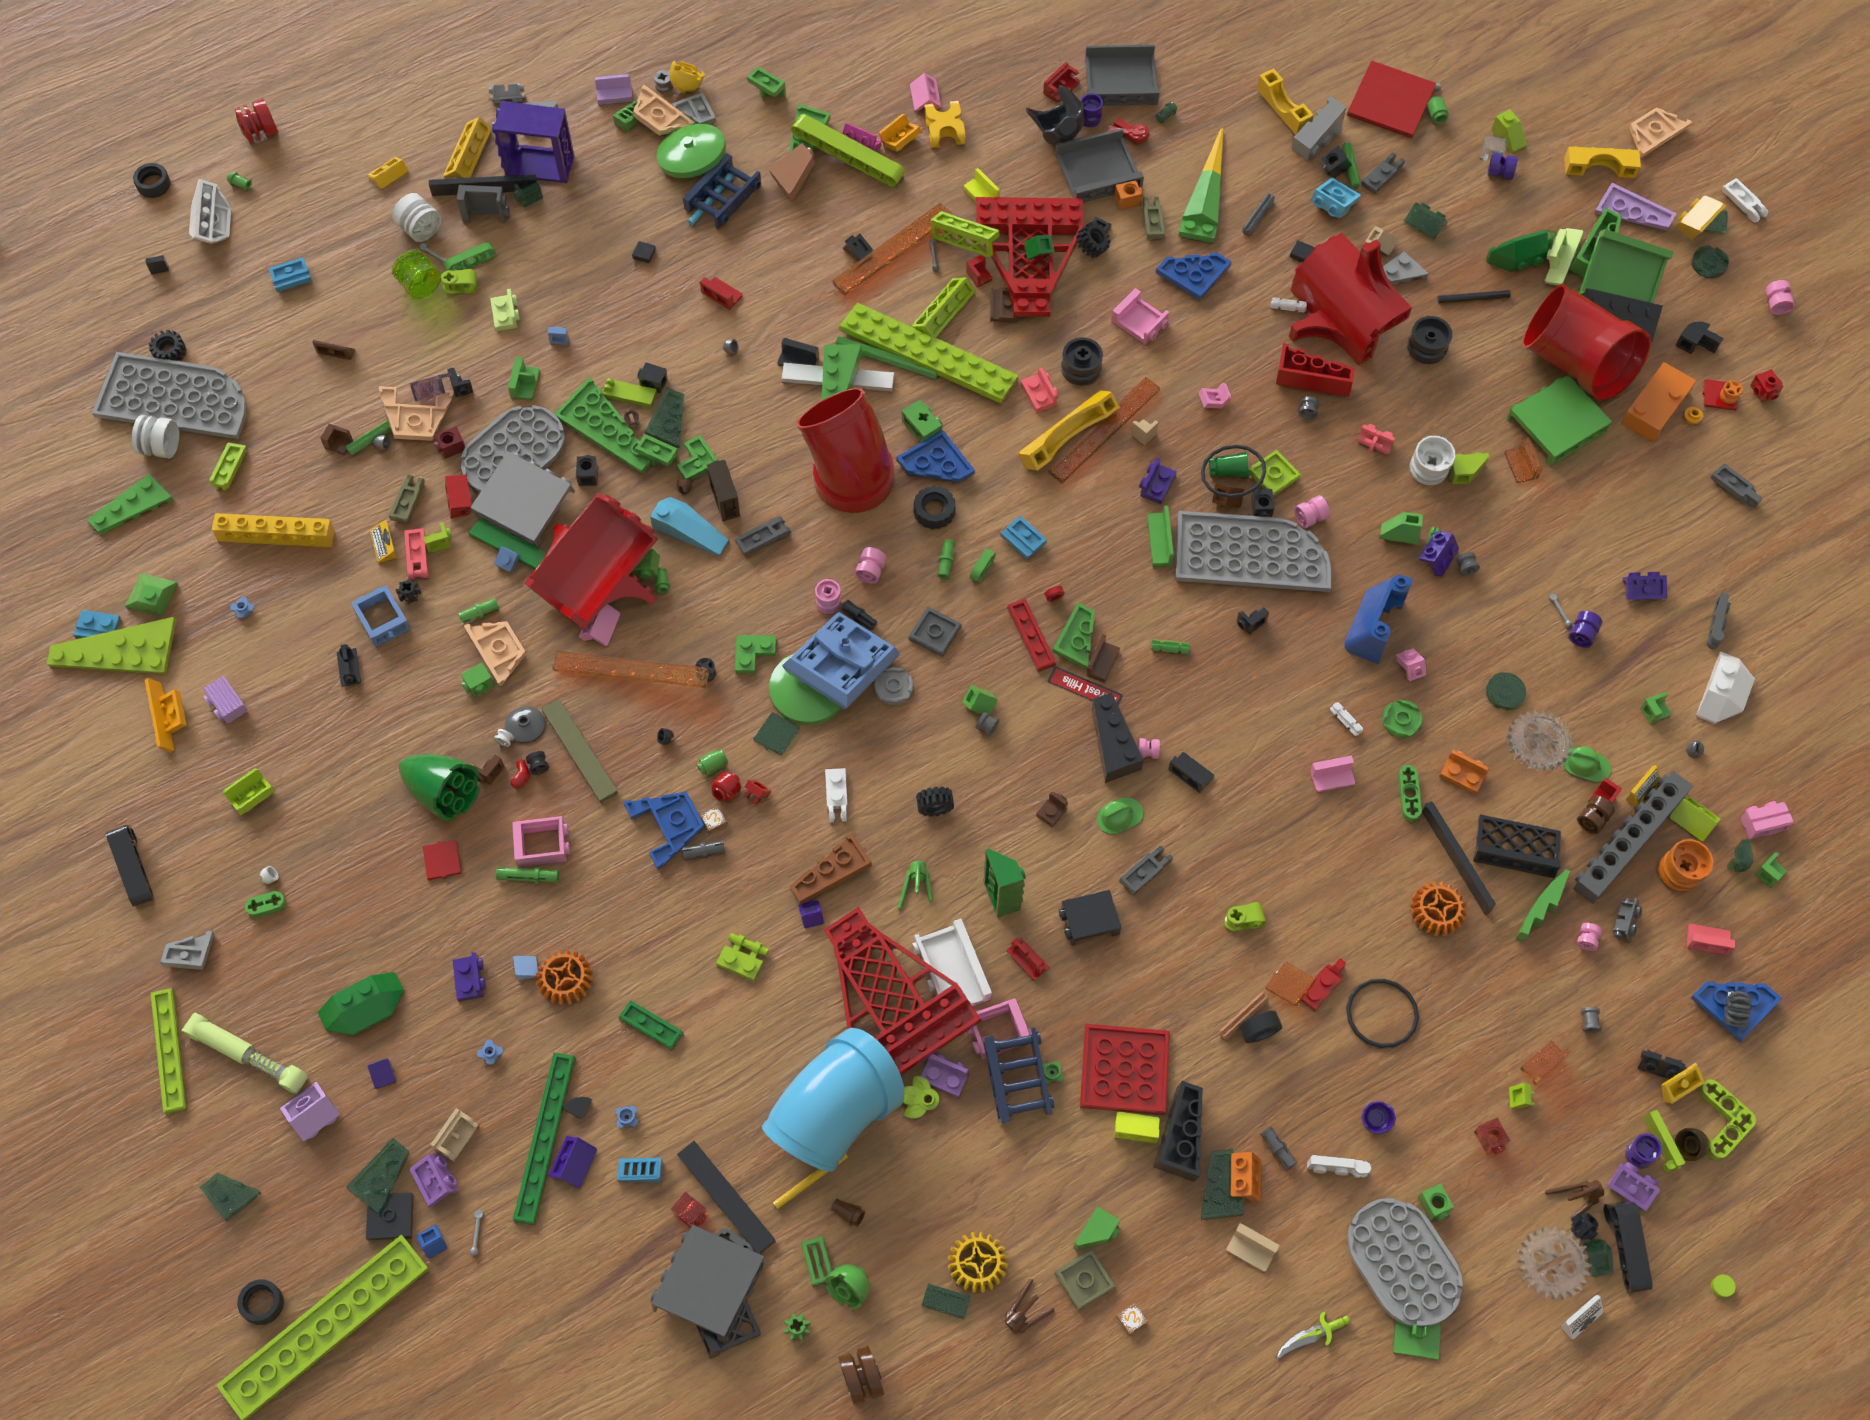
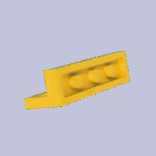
(468, 149)

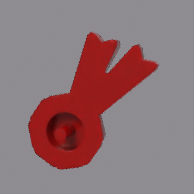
(1136, 133)

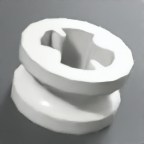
(503, 738)

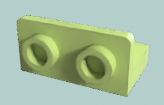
(504, 312)

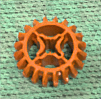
(1453, 903)
(559, 992)

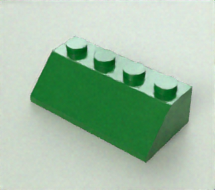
(1003, 882)

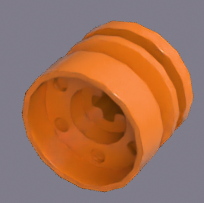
(1685, 865)

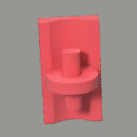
(1376, 439)

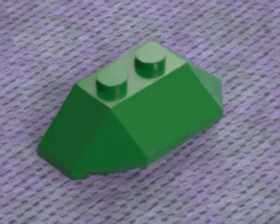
(1522, 251)
(362, 1004)

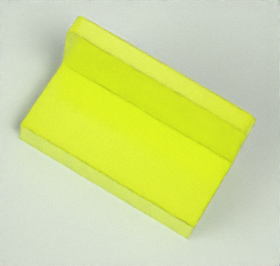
(981, 186)
(1137, 1127)

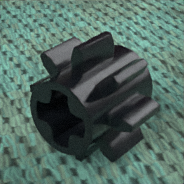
(408, 591)
(1584, 1226)

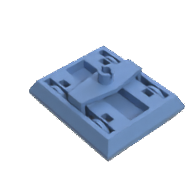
(838, 653)

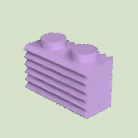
(225, 700)

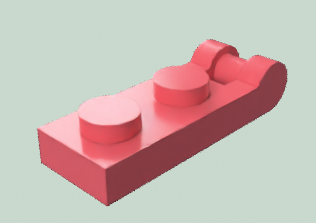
(416, 554)

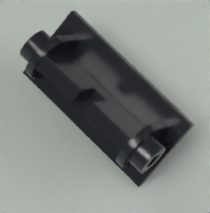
(348, 666)
(1667, 1068)

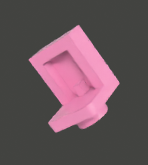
(1215, 398)
(1412, 663)

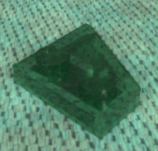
(228, 1195)

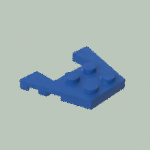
(676, 819)

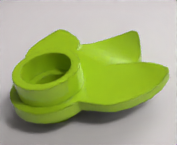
(915, 1098)

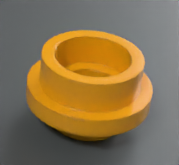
(1693, 419)

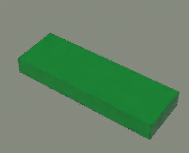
(650, 1025)

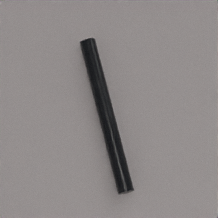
(1474, 296)

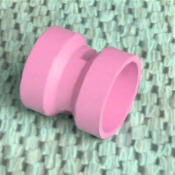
(1154, 745)
(1589, 936)

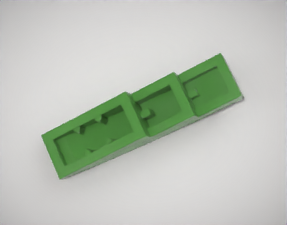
(1546, 902)

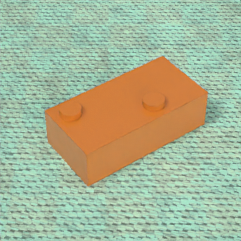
(1658, 402)

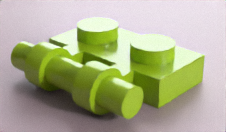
(739, 962)

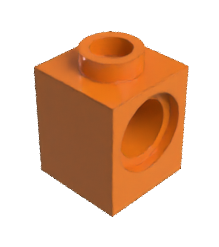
(1128, 195)

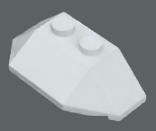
(209, 213)
(1726, 690)

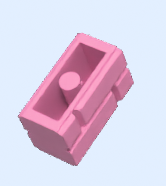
(1766, 820)

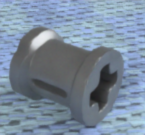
(1591, 1020)

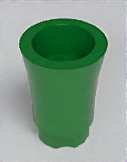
(1229, 465)

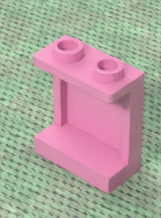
(1139, 318)

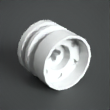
(416, 217)
(155, 436)
(1432, 460)

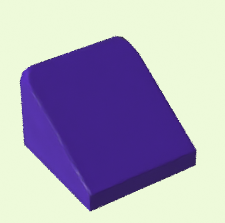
(811, 914)
(381, 1073)

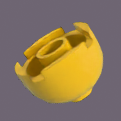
(685, 77)

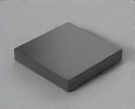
(935, 631)

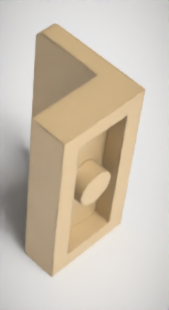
(1252, 1247)

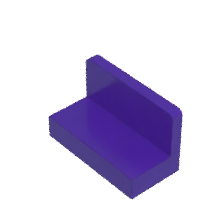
(573, 1161)

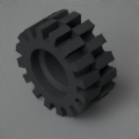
(1099, 235)
(164, 339)
(935, 801)

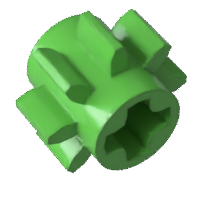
(792, 1331)

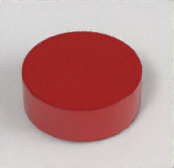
(1054, 593)

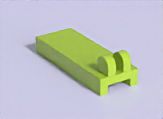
(629, 393)
(227, 466)
(1669, 1149)

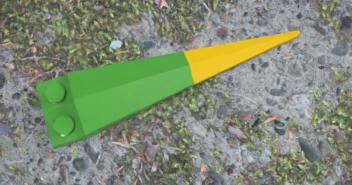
(1202, 211)

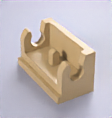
(454, 1135)

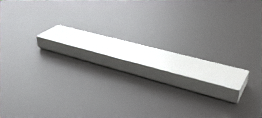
(814, 375)

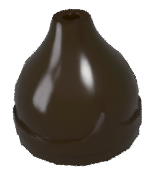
(1692, 1144)

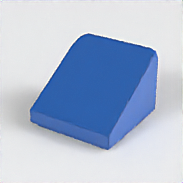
(432, 1241)

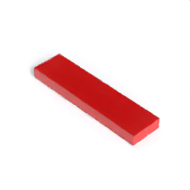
(1031, 635)

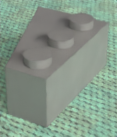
(1321, 130)

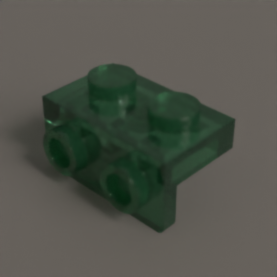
(1425, 220)

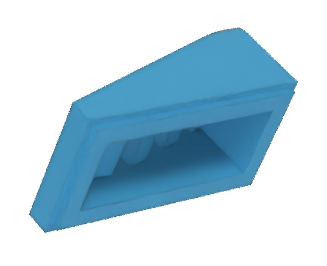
(655, 1178)

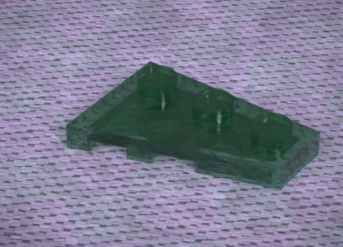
(1217, 1196)

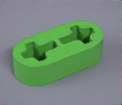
(982, 565)
(265, 904)

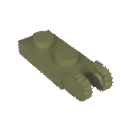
(1153, 219)
(406, 500)

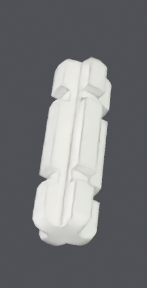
(1290, 305)
(1347, 720)

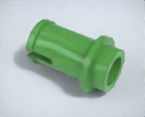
(234, 179)
(662, 584)

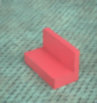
(1709, 939)

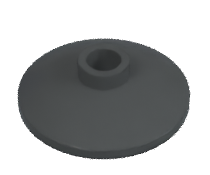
(528, 731)

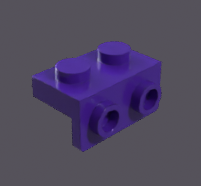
(1440, 552)

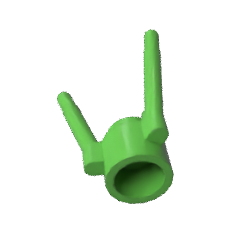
(918, 874)

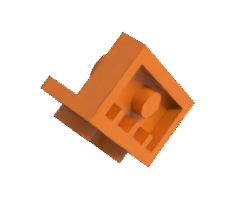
(1464, 772)
(1246, 1176)

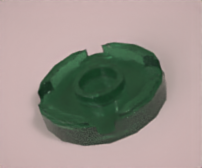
(1709, 262)
(1505, 691)

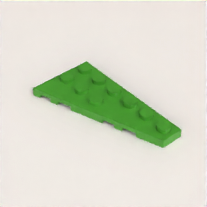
(600, 423)

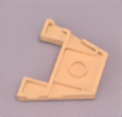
(414, 421)

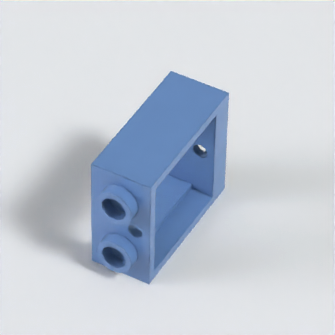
(387, 631)

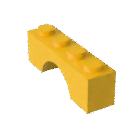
(1273, 90)
(1622, 161)

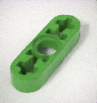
(479, 253)
(1406, 801)

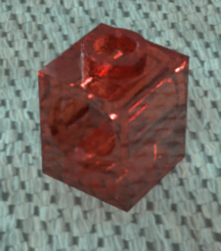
(1492, 1127)
(689, 1211)

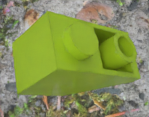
(1467, 467)

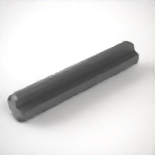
(1258, 214)

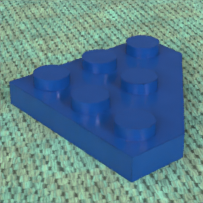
(1194, 272)
(936, 459)
(1712, 999)

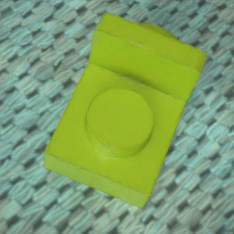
(438, 541)

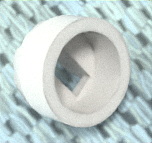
(269, 875)

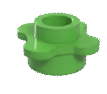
(1056, 1068)

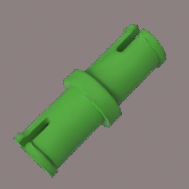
(946, 559)
(478, 610)

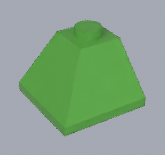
(151, 594)

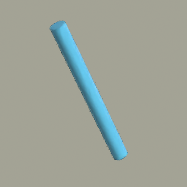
(693, 219)

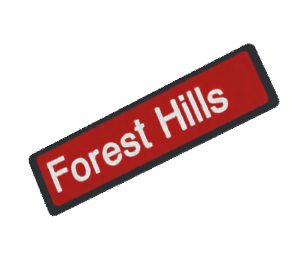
(1080, 685)

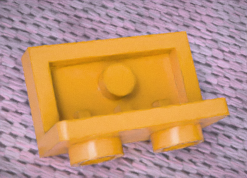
(899, 133)

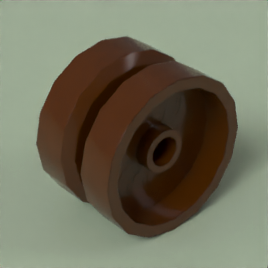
(861, 1375)

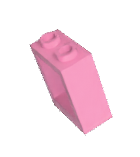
(539, 825)
(1009, 1006)

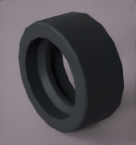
(152, 190)
(1260, 1026)
(248, 1290)

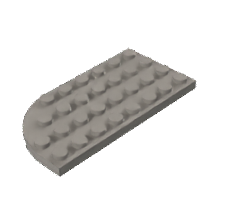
(190, 393)
(1249, 552)

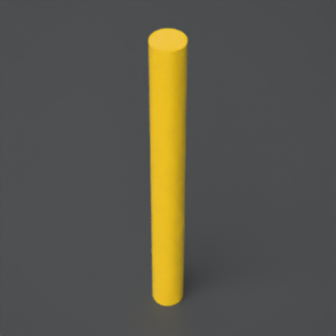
(801, 1186)

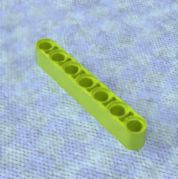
(848, 150)

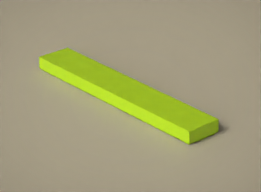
(168, 1051)

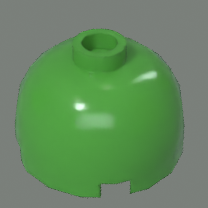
(848, 1285)

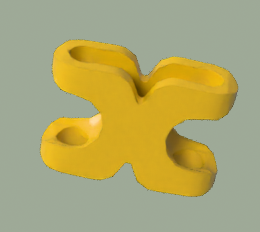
(945, 124)

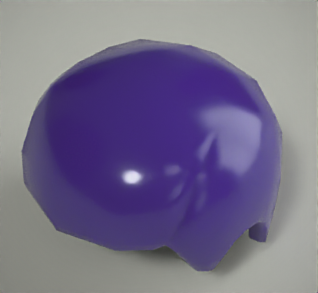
(1378, 1117)

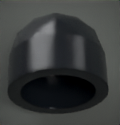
(665, 736)

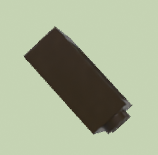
(723, 490)

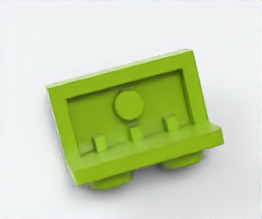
(248, 791)

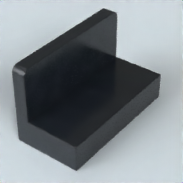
(798, 353)
(1190, 772)

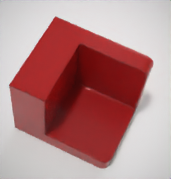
(977, 272)
(1607, 790)

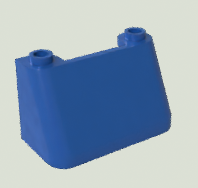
(1367, 634)

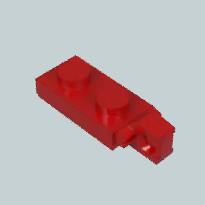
(1325, 983)

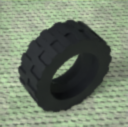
(941, 495)

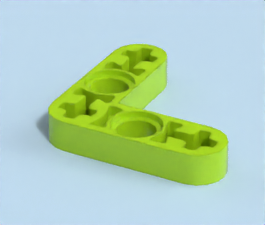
(1734, 1116)

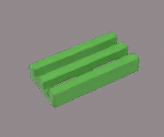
(812, 1242)

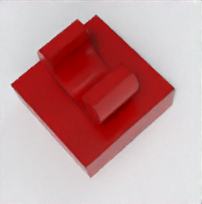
(756, 788)

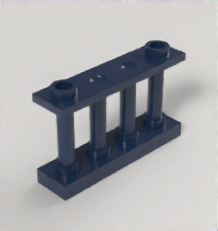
(715, 177)
(997, 1068)

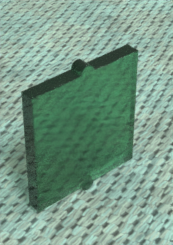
(776, 733)

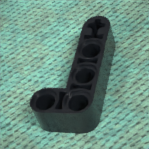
(123, 847)
(1630, 1245)

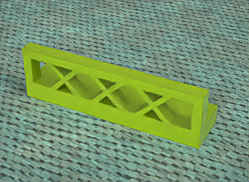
(964, 229)
(944, 306)

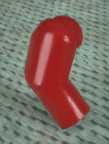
(522, 776)

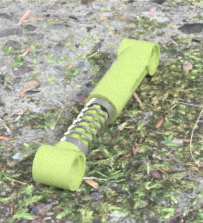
(204, 1031)

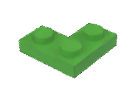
(700, 457)
(751, 646)

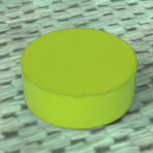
(1723, 1286)

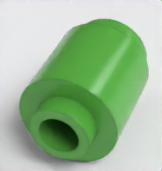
(1438, 110)
(712, 762)

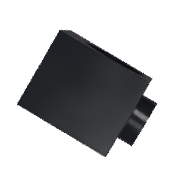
(1336, 155)
(652, 377)
(590, 476)
(1262, 497)

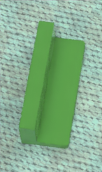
(1160, 538)

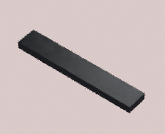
(444, 187)
(1458, 858)
(726, 1197)

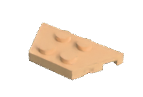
(658, 113)
(1656, 129)
(497, 647)

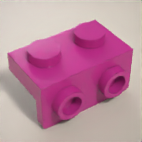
(862, 136)

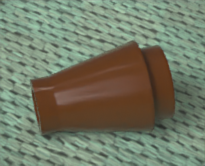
(850, 1213)

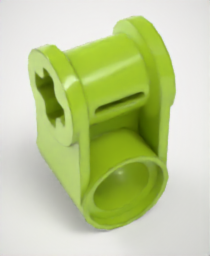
(461, 281)
(1248, 917)

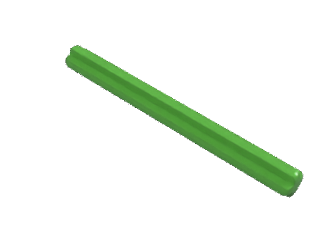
(888, 357)

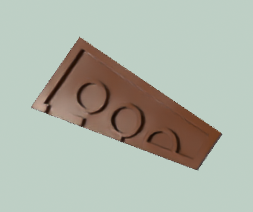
(840, 865)

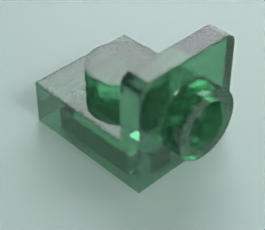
(528, 195)
(1743, 857)
(1599, 1257)

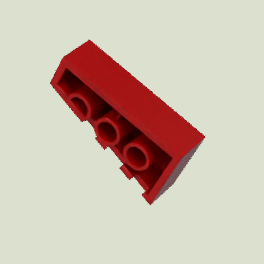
(1313, 373)

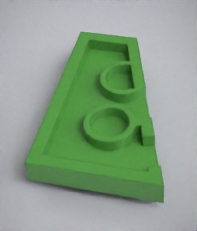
(1076, 636)

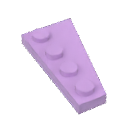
(1635, 208)

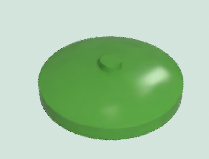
(691, 150)
(798, 700)

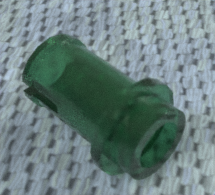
(1166, 112)

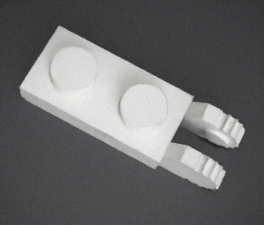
(1745, 200)
(836, 792)
(1340, 1166)

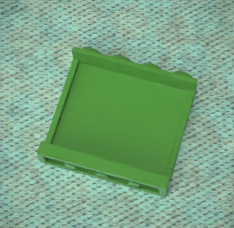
(1625, 267)
(1560, 418)

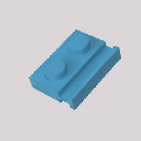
(290, 274)
(1023, 537)
(95, 623)

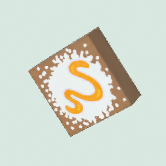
(713, 819)
(1132, 1319)

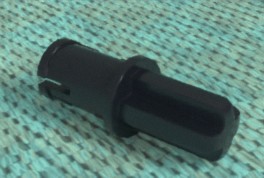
(859, 614)

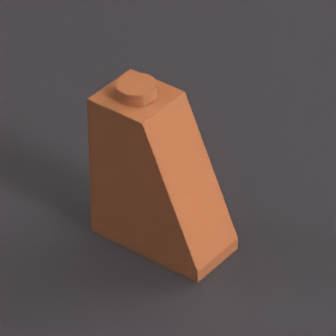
(793, 170)

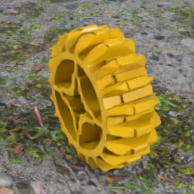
(968, 1265)

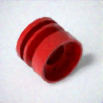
(256, 120)

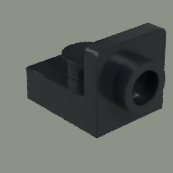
(858, 247)
(460, 387)
(1252, 622)

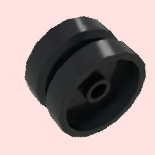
(1429, 339)
(1082, 361)

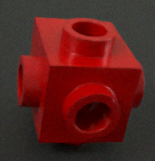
(1766, 386)

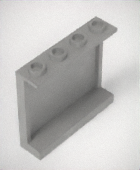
(521, 497)

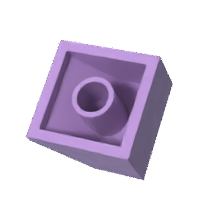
(310, 1112)

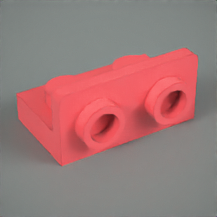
(1040, 391)

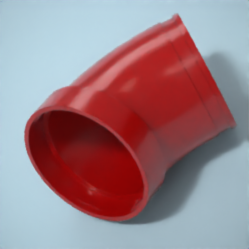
(1587, 342)
(848, 452)

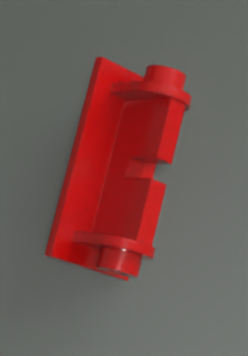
(1027, 958)

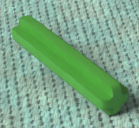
(1351, 171)
(368, 438)

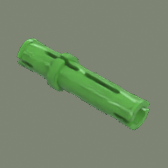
(521, 874)

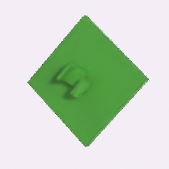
(1417, 1341)

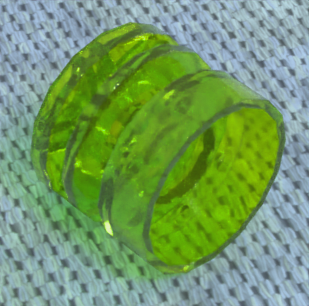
(416, 274)

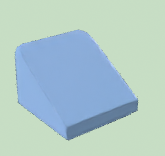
(525, 967)

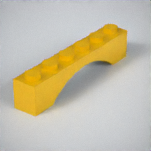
(1044, 447)

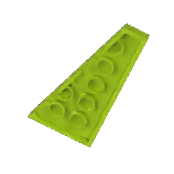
(130, 649)

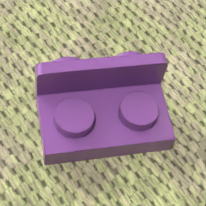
(945, 1075)
(434, 1178)
(1634, 1185)

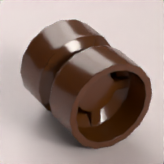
(1596, 814)

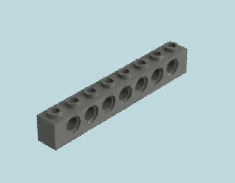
(1592, 888)

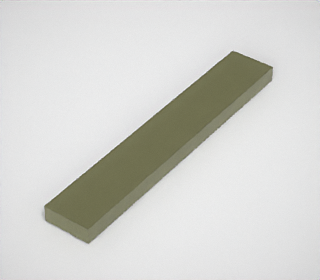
(579, 751)

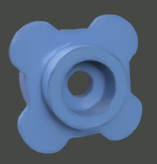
(245, 611)
(490, 1058)
(622, 1112)

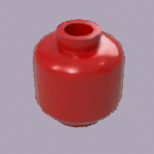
(726, 786)

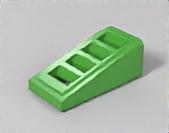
(619, 117)

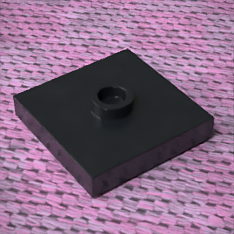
(393, 1219)

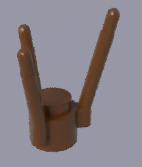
(1589, 1191)
(1017, 1319)

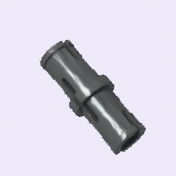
(703, 850)
(1278, 1148)

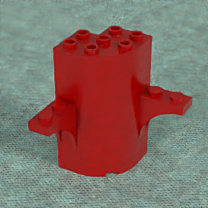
(1347, 297)
(594, 561)

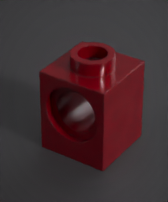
(450, 435)

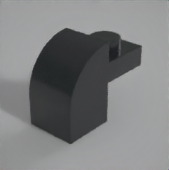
(1698, 334)

